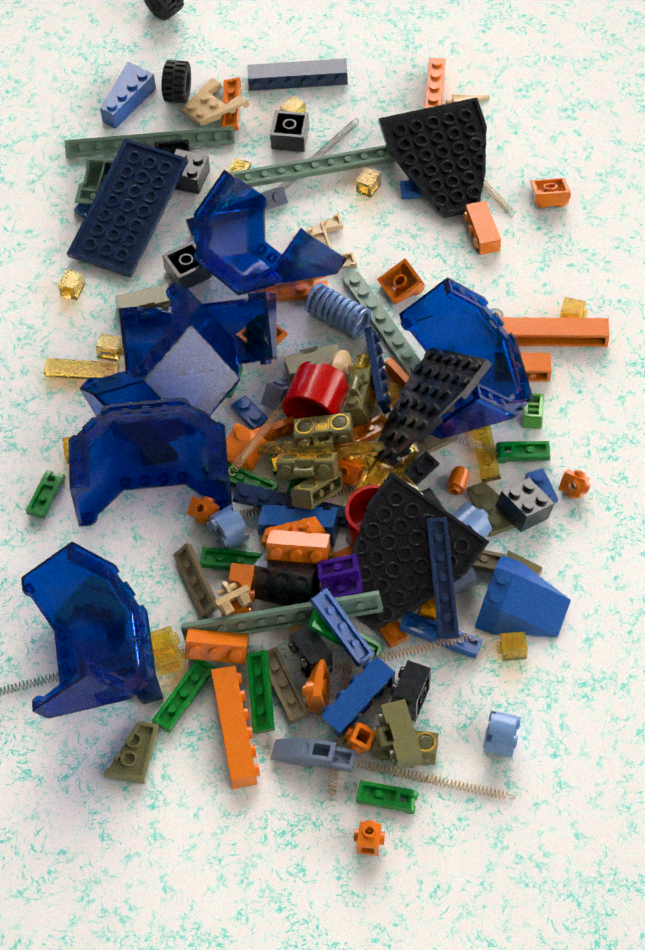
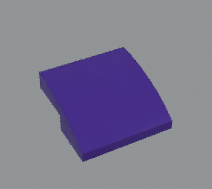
(340, 575)

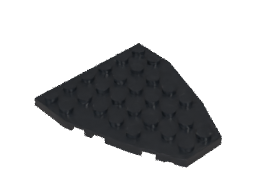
(441, 152)
(428, 394)
(396, 554)

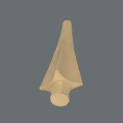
(455, 98)

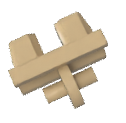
(224, 603)

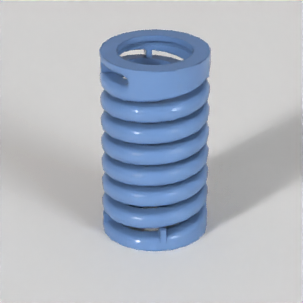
(334, 316)

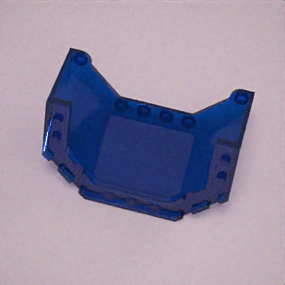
(234, 246)
(461, 322)
(145, 326)
(189, 361)
(147, 448)
(97, 631)

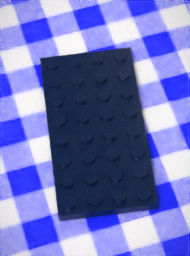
(127, 207)

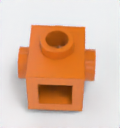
(351, 471)
(574, 483)
(202, 509)
(364, 738)
(369, 838)

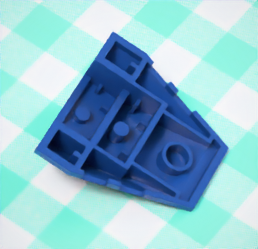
(521, 602)

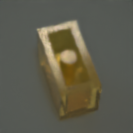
(166, 651)

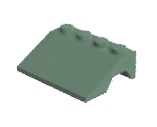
(95, 173)

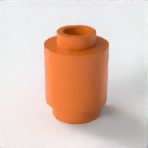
(457, 480)

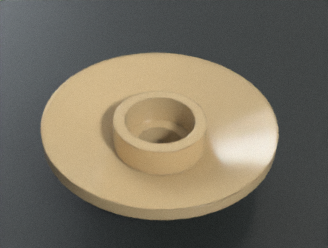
(343, 362)

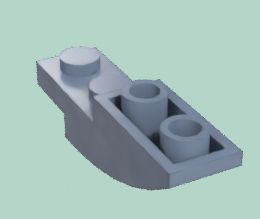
(313, 752)

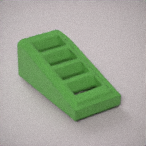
(534, 412)

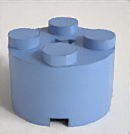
(474, 518)
(228, 528)
(501, 734)

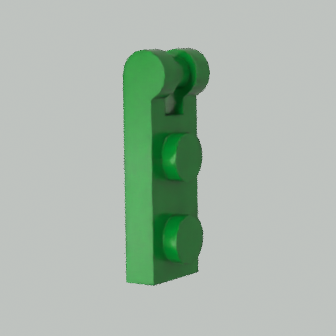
(523, 451)
(45, 494)
(386, 796)

